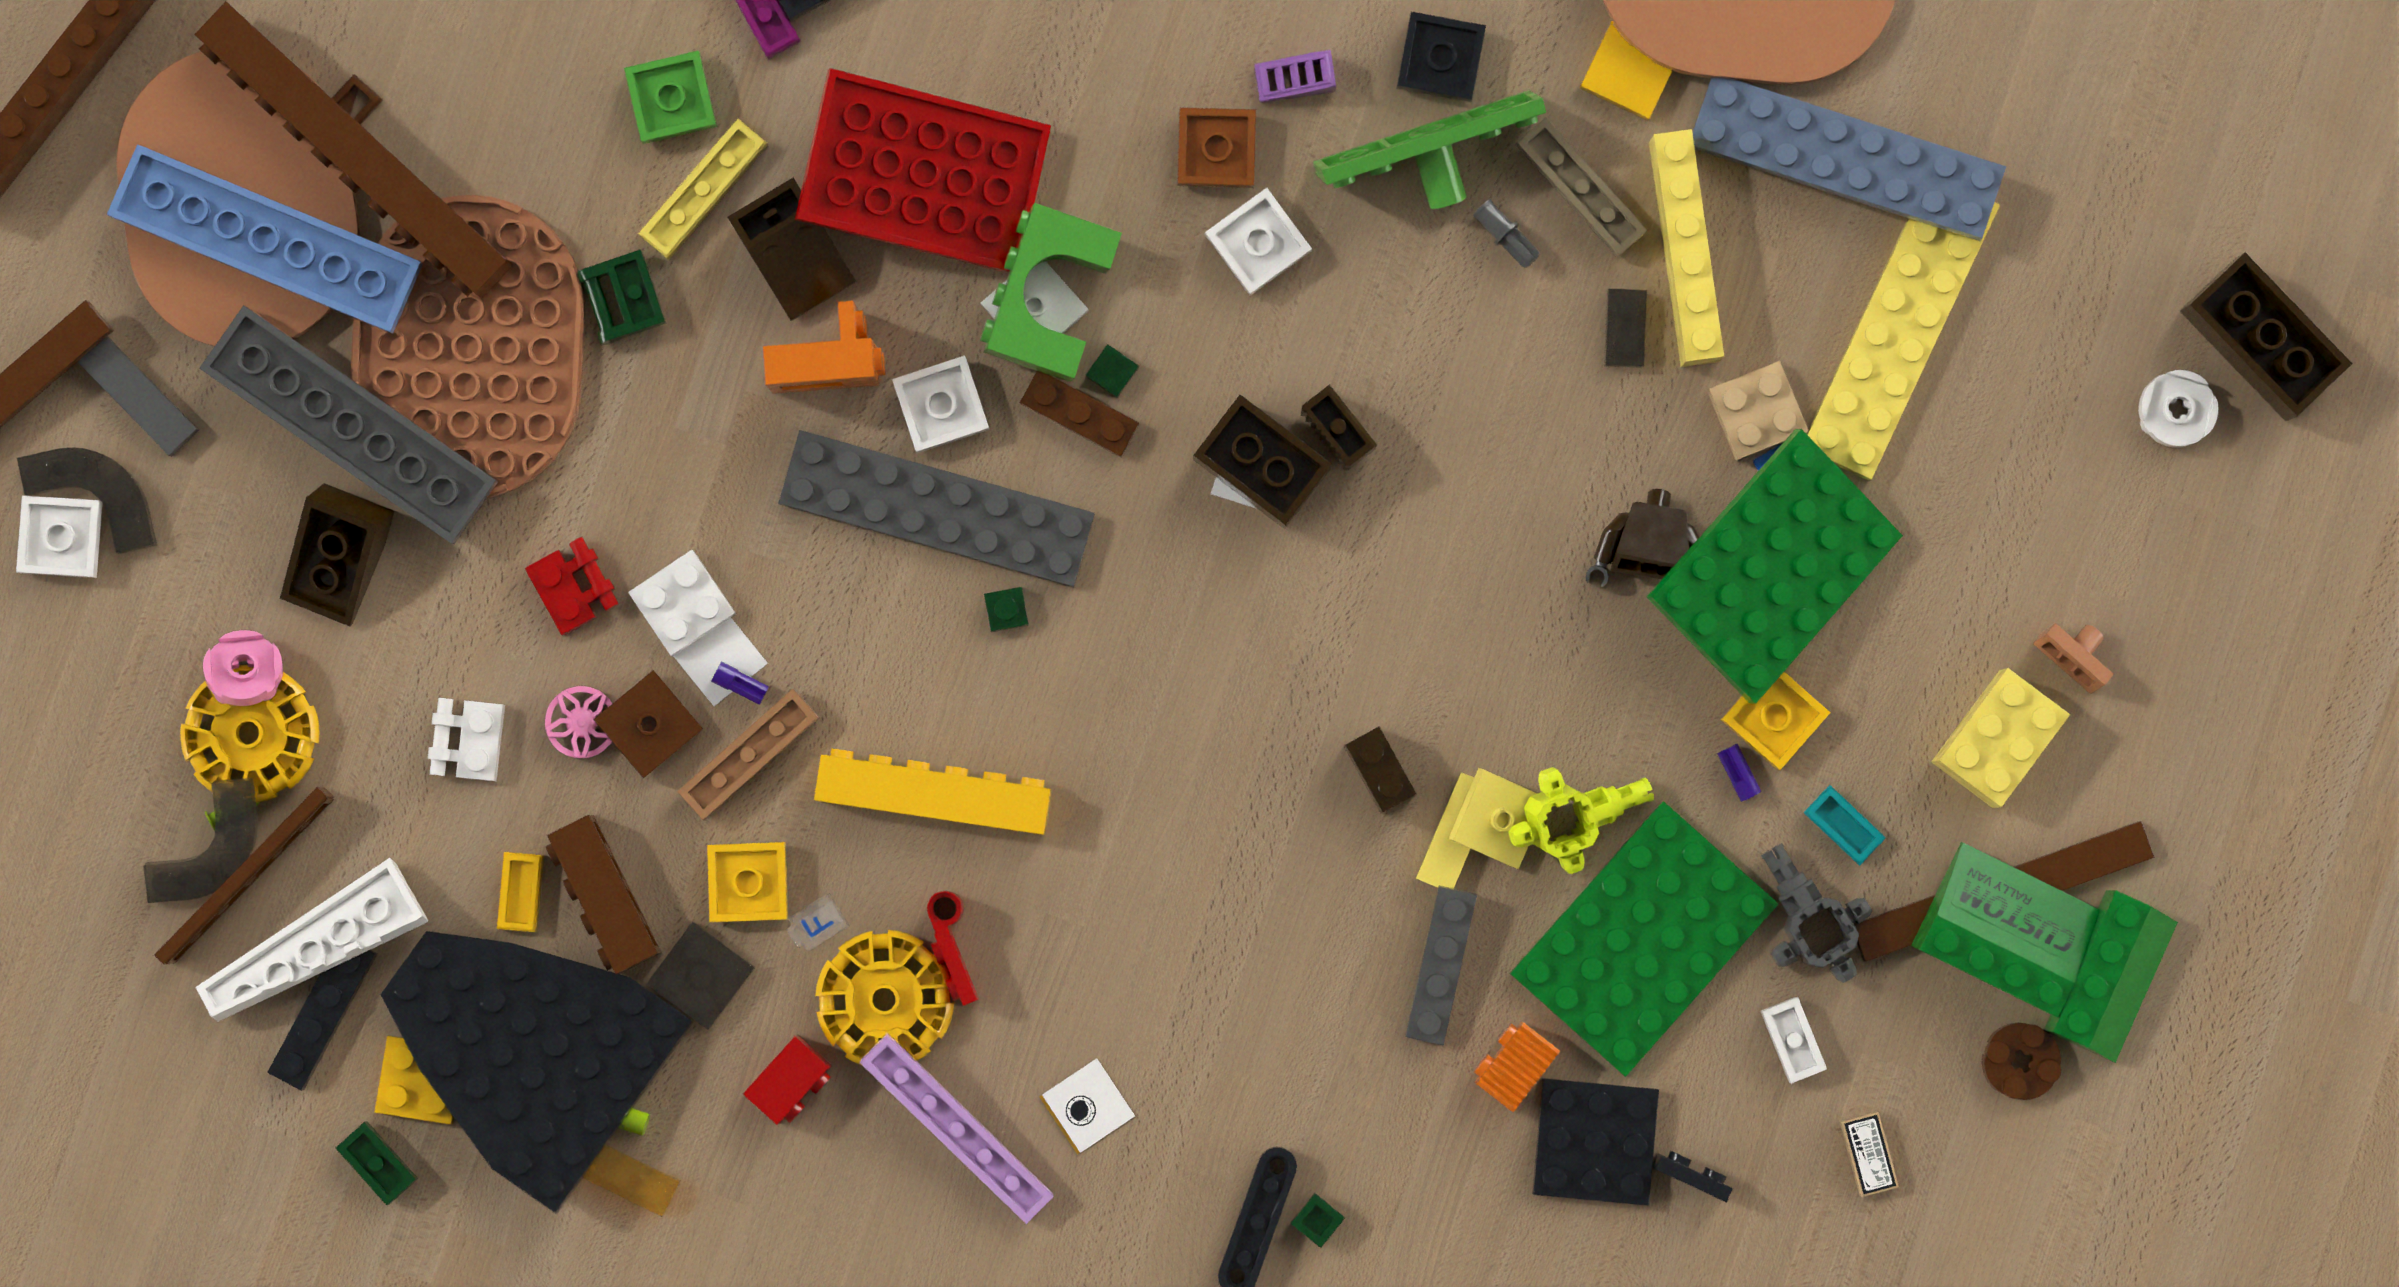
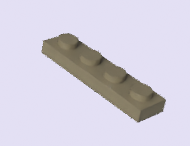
(1581, 187)

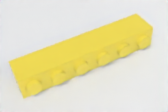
(1686, 248)

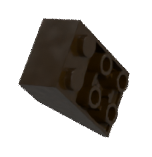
(791, 254)

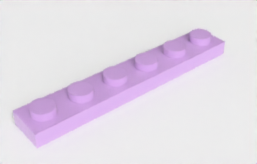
(956, 1128)

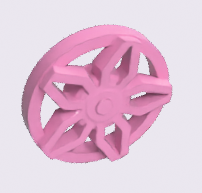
(578, 722)

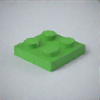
(670, 97)

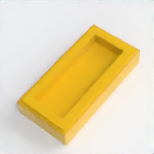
(520, 892)

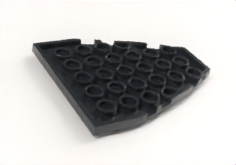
(530, 1052)

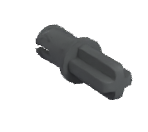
(1506, 234)

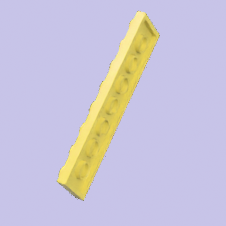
(1892, 344)

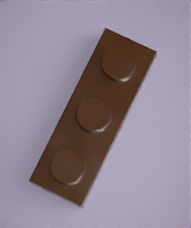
(1079, 413)

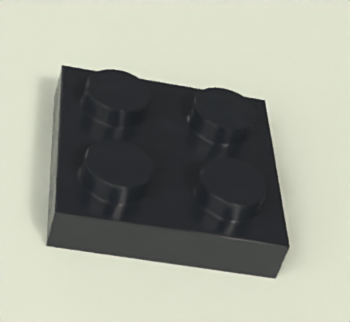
(1441, 56)

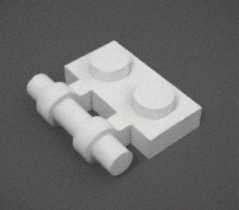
(479, 739)

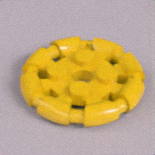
(265, 751)
(883, 974)

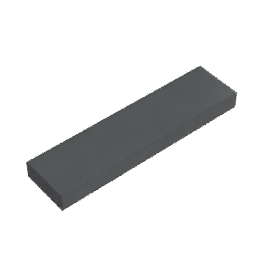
(138, 396)

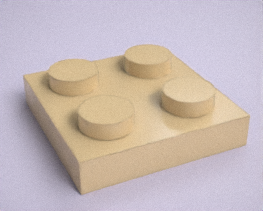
(1757, 410)

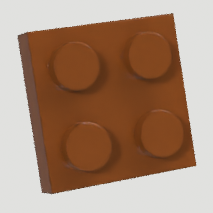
(1216, 147)

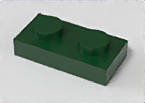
(376, 1163)

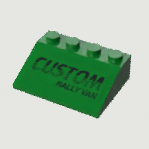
(2008, 929)

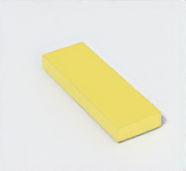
(1445, 857)

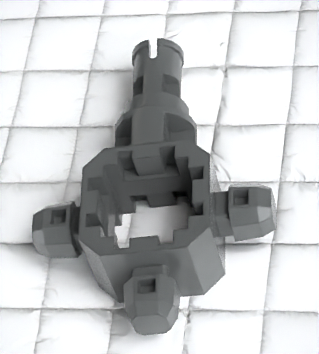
(1804, 900)

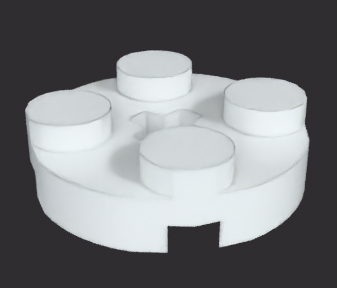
(2196, 397)

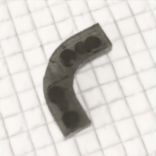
(106, 479)
(229, 849)

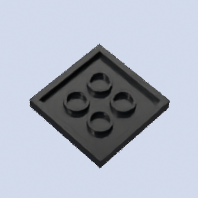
(1595, 1141)

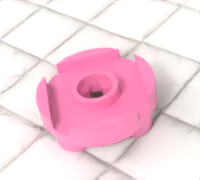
(249, 688)

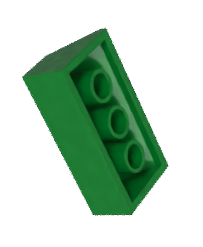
(2113, 975)

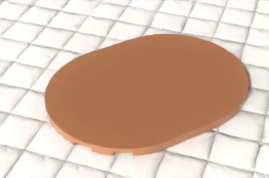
(1752, 38)
(218, 128)
(492, 371)

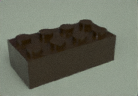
(2266, 337)

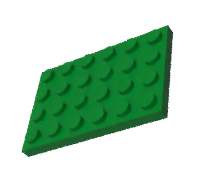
(1775, 566)
(1643, 938)

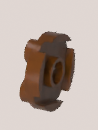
(2043, 1067)

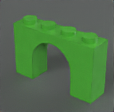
(1014, 332)

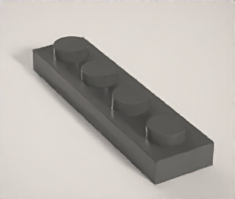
(1441, 965)

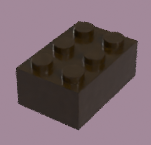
(1262, 461)

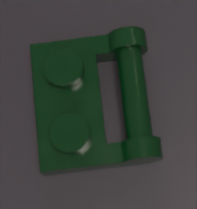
(633, 292)

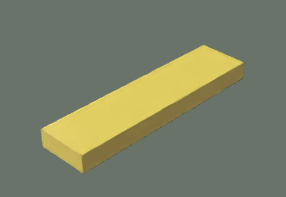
(703, 189)

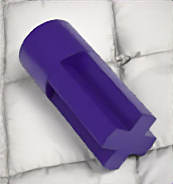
(733, 680)
(1739, 772)

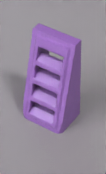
(1312, 88)

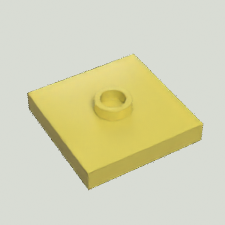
(1488, 815)

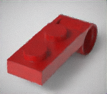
(947, 951)

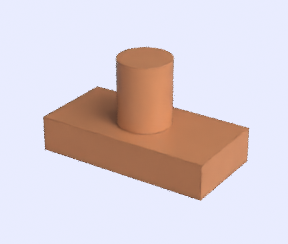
(2076, 655)

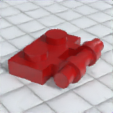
(561, 592)

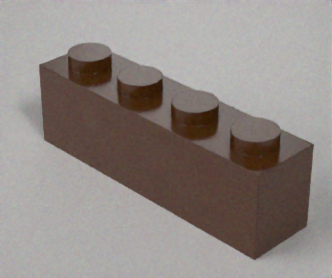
(603, 894)

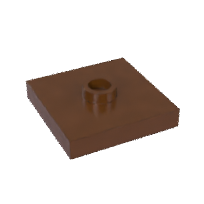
(648, 724)

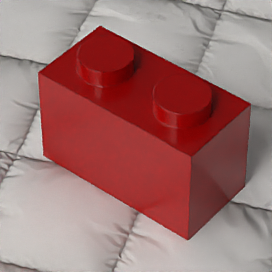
(788, 1081)

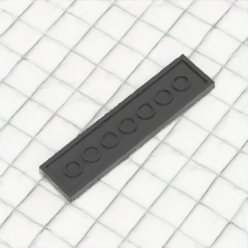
(348, 425)
(936, 508)

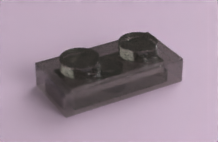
(1625, 328)

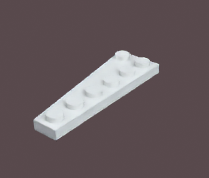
(337, 930)

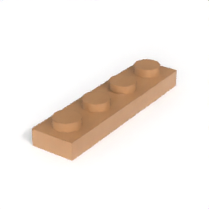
(748, 754)

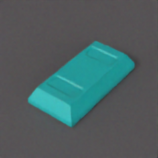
(1844, 825)

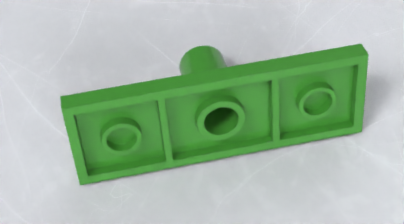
(1432, 147)

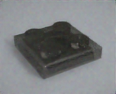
(700, 975)

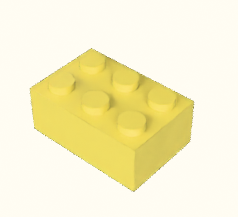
(2000, 738)

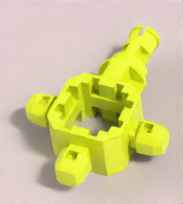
(1592, 809)

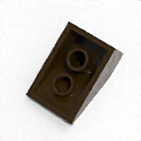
(335, 553)

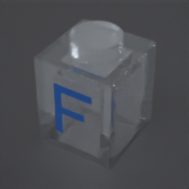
(817, 923)

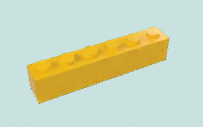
(933, 794)

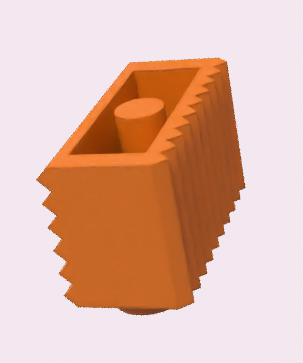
(1516, 1065)

